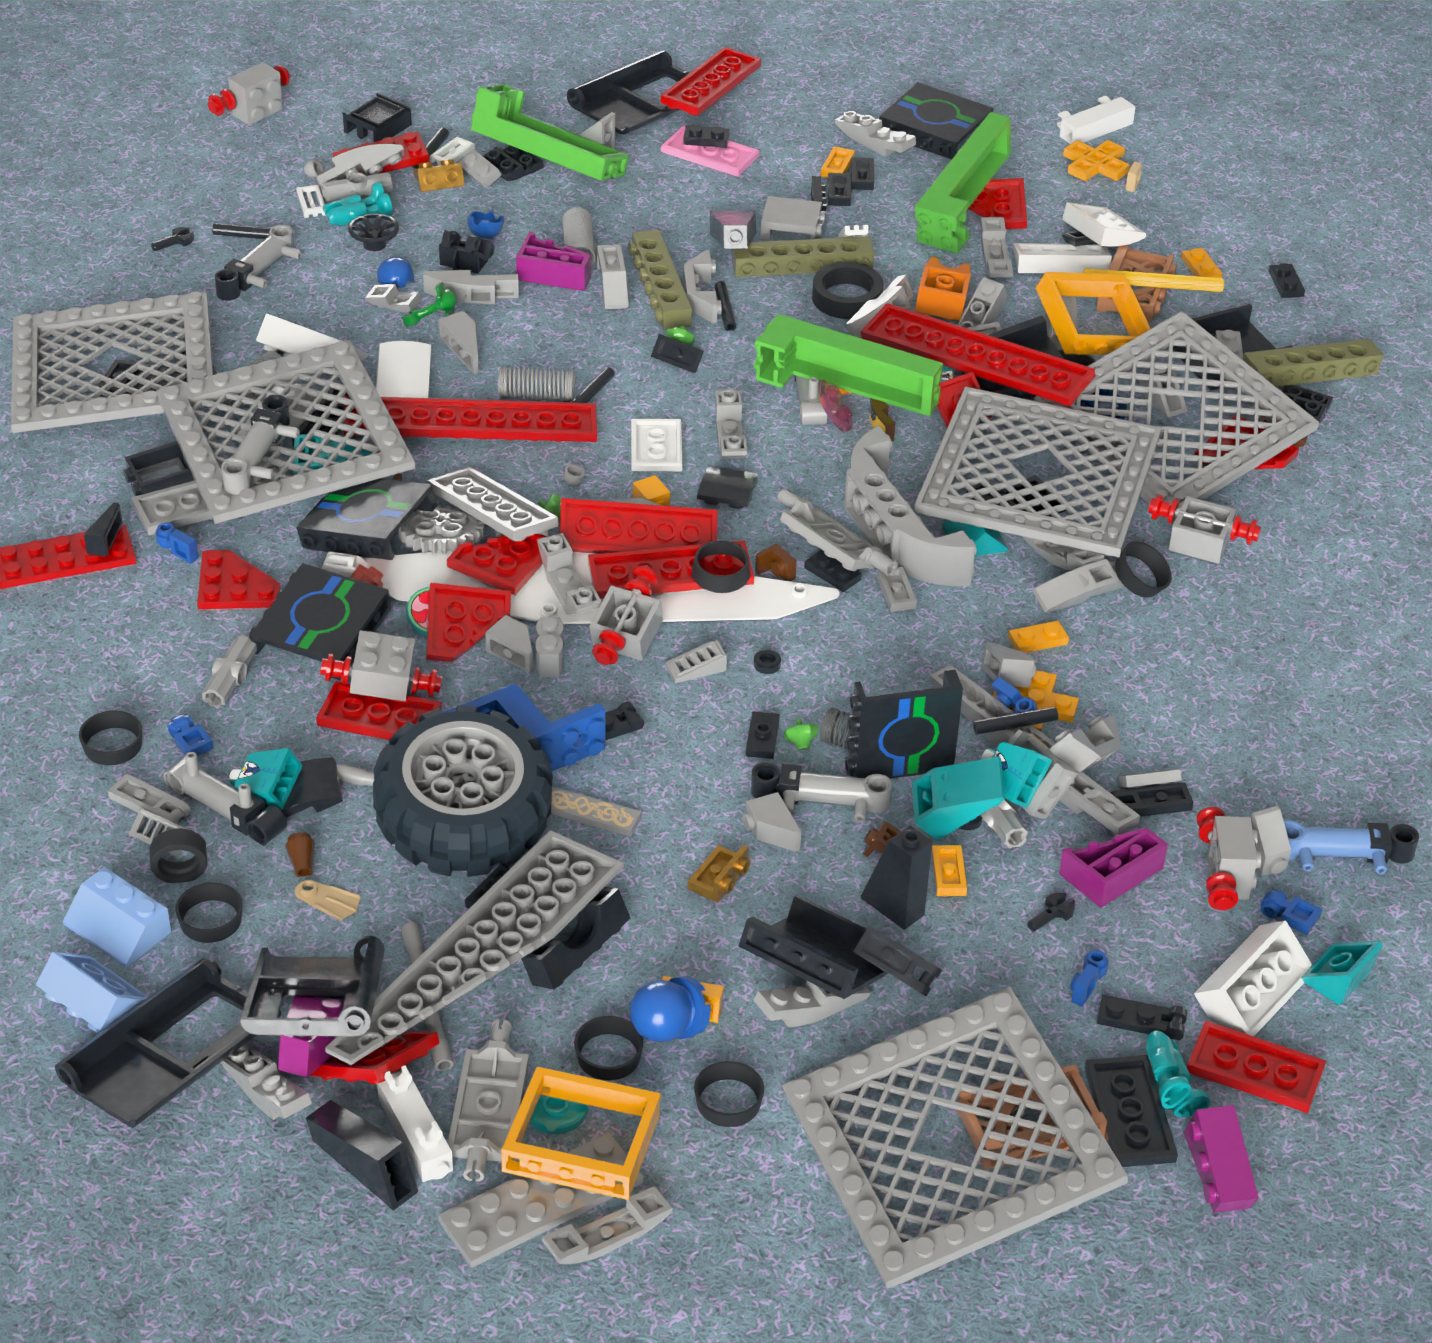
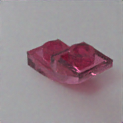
(831, 402)

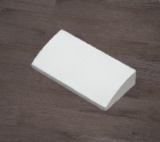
(1101, 225)
(1060, 257)
(403, 369)

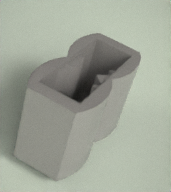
(549, 647)

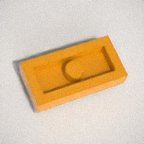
(837, 161)
(1200, 263)
(1038, 637)
(949, 870)

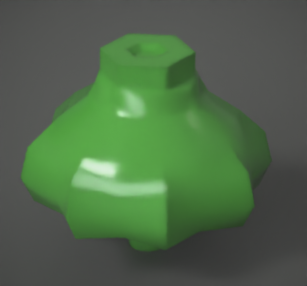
(681, 335)
(552, 505)
(801, 734)

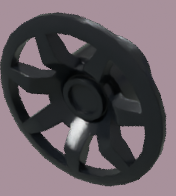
(373, 235)

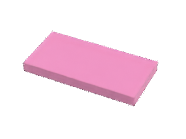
(729, 160)

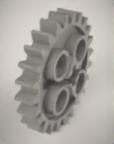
(440, 530)

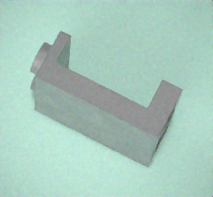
(792, 216)
(1055, 781)

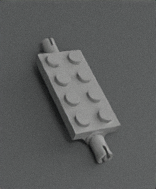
(832, 536)
(487, 1101)

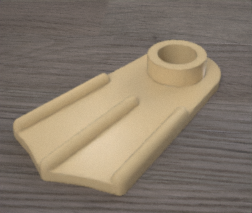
(328, 899)

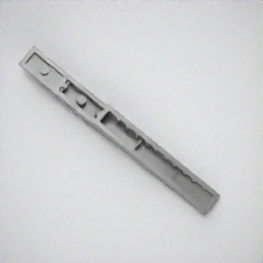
(1081, 794)

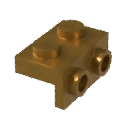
(439, 177)
(719, 872)

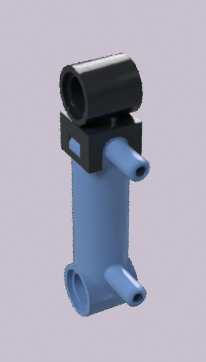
(1373, 843)

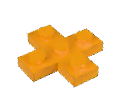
(1102, 160)
(1042, 693)

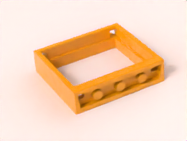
(1113, 286)
(574, 1169)

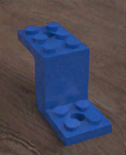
(557, 739)

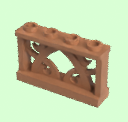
(1139, 261)
(976, 1126)

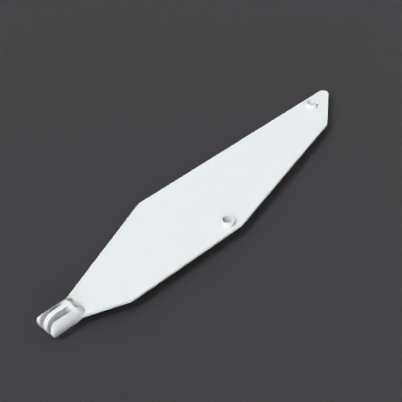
(536, 599)

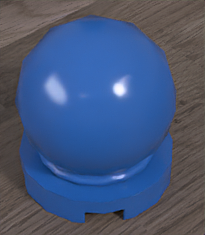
(670, 1009)

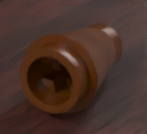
(301, 852)

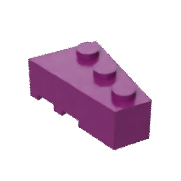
(552, 265)
(1114, 866)
(306, 1053)
(1221, 1159)

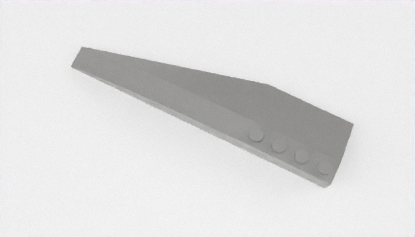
(499, 929)

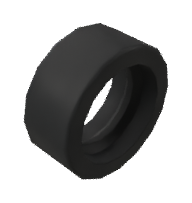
(178, 840)

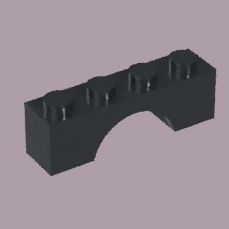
(596, 923)

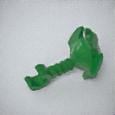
(444, 301)

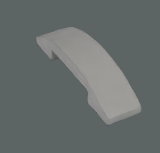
(995, 248)
(1064, 556)
(610, 1232)

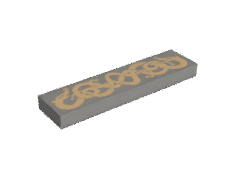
(594, 812)

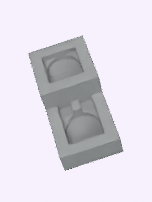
(389, 297)

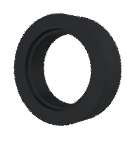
(845, 273)

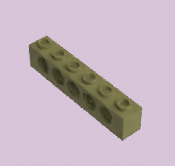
(800, 255)
(660, 279)
(1316, 362)

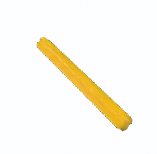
(1167, 280)

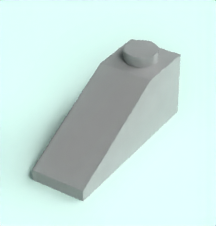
(459, 335)

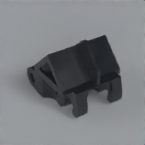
(464, 254)

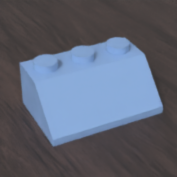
(117, 917)
(88, 989)

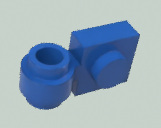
(181, 545)
(1011, 697)
(189, 736)
(1297, 913)
(1083, 984)

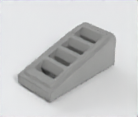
(713, 662)
(134, 832)

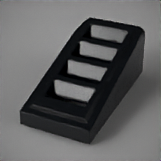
(103, 532)

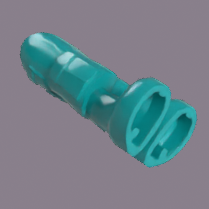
(348, 208)
(1173, 1077)

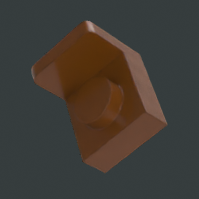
(778, 561)
(879, 837)

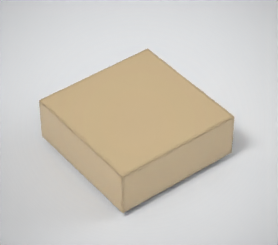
(1134, 176)

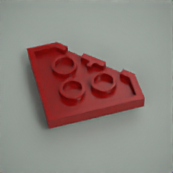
(1003, 199)
(1280, 460)
(499, 561)
(233, 583)
(461, 617)
(386, 1058)

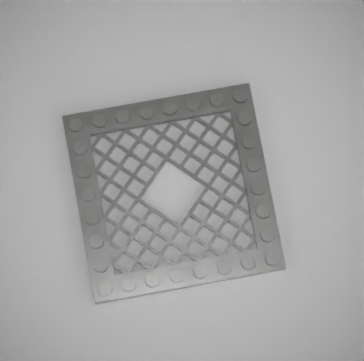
(30, 330)
(1180, 330)
(976, 404)
(388, 455)
(898, 1261)

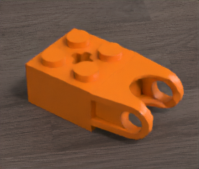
(943, 290)

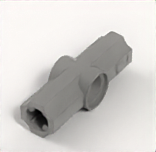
(354, 184)
(229, 671)
(1006, 823)

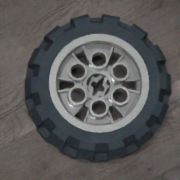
(475, 832)

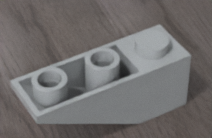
(985, 304)

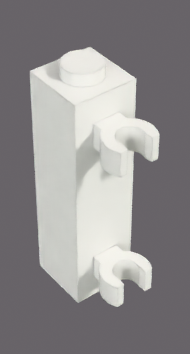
(1097, 120)
(415, 1125)

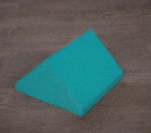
(986, 540)
(1342, 969)

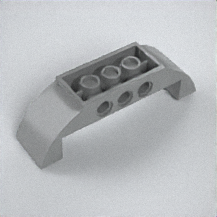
(892, 523)

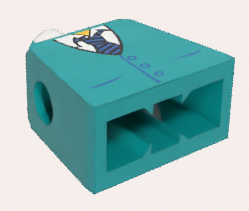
(1021, 770)
(269, 775)

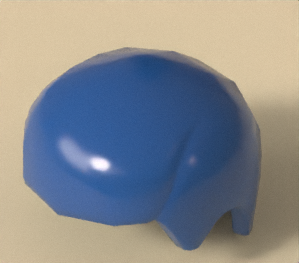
(485, 225)
(395, 271)

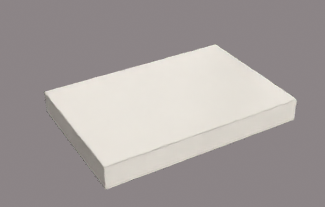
(656, 445)

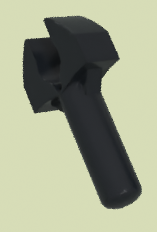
(180, 236)
(1054, 899)

